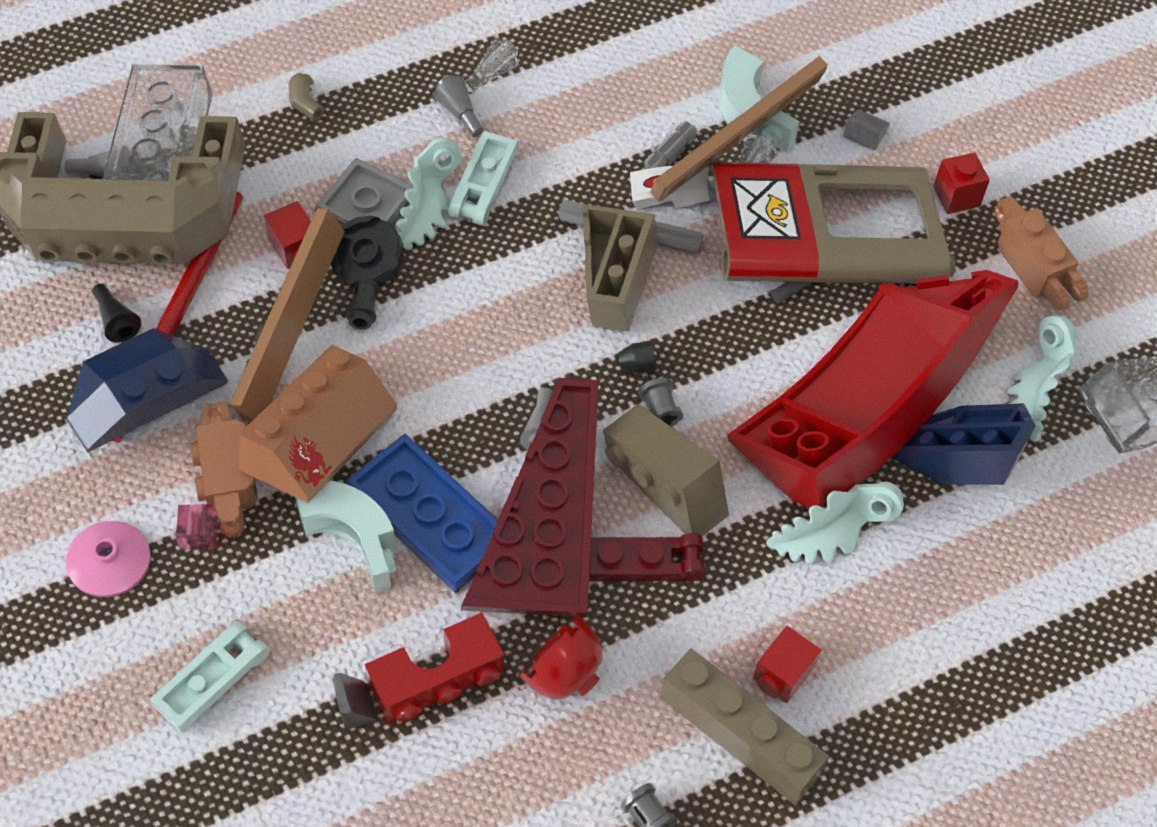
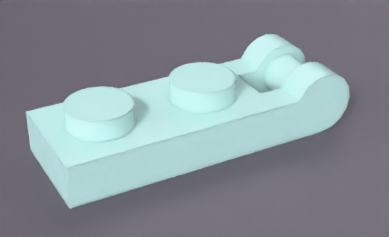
(483, 177)
(209, 676)

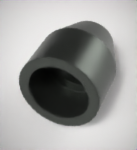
(638, 358)

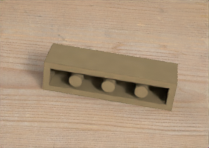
(743, 726)

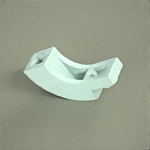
(738, 93)
(357, 517)

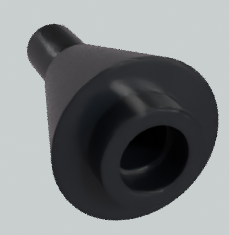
(117, 319)

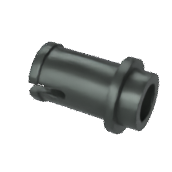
(362, 312)

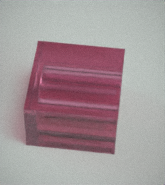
(197, 526)

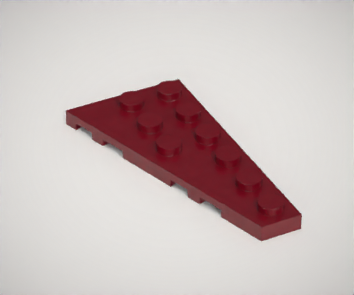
(544, 531)

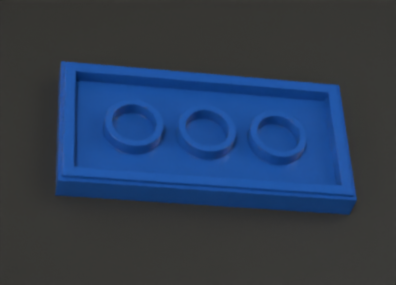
(428, 510)

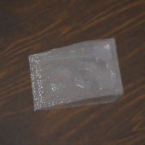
(1125, 402)

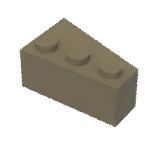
(617, 262)
(668, 470)

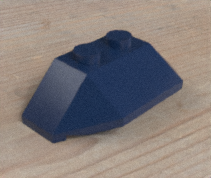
(138, 384)
(969, 444)

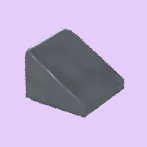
(865, 129)
(354, 701)

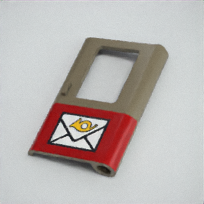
(781, 234)

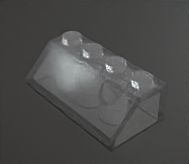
(157, 120)

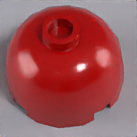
(566, 662)

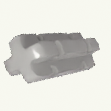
(672, 146)

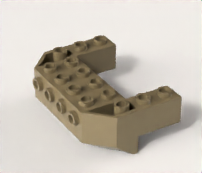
(118, 217)

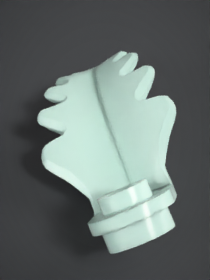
(427, 195)
(1041, 376)
(838, 523)

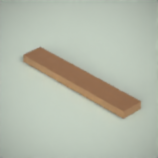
(738, 129)
(287, 316)

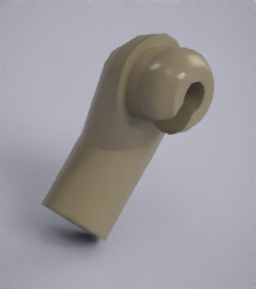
(300, 96)

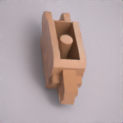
(1038, 254)
(219, 460)

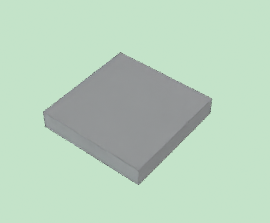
(365, 192)

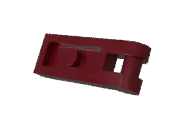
(646, 558)

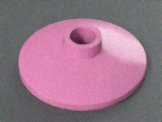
(112, 573)

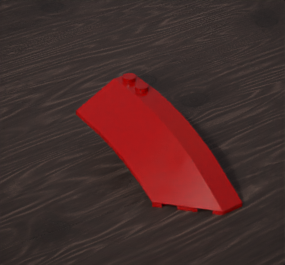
(874, 385)

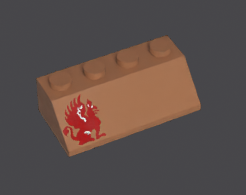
(315, 424)

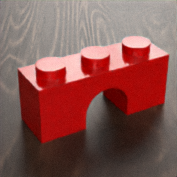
(406, 688)

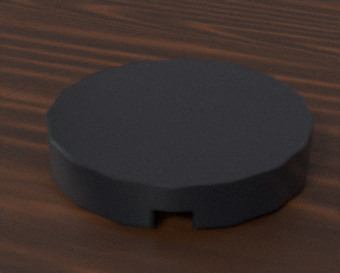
(368, 251)

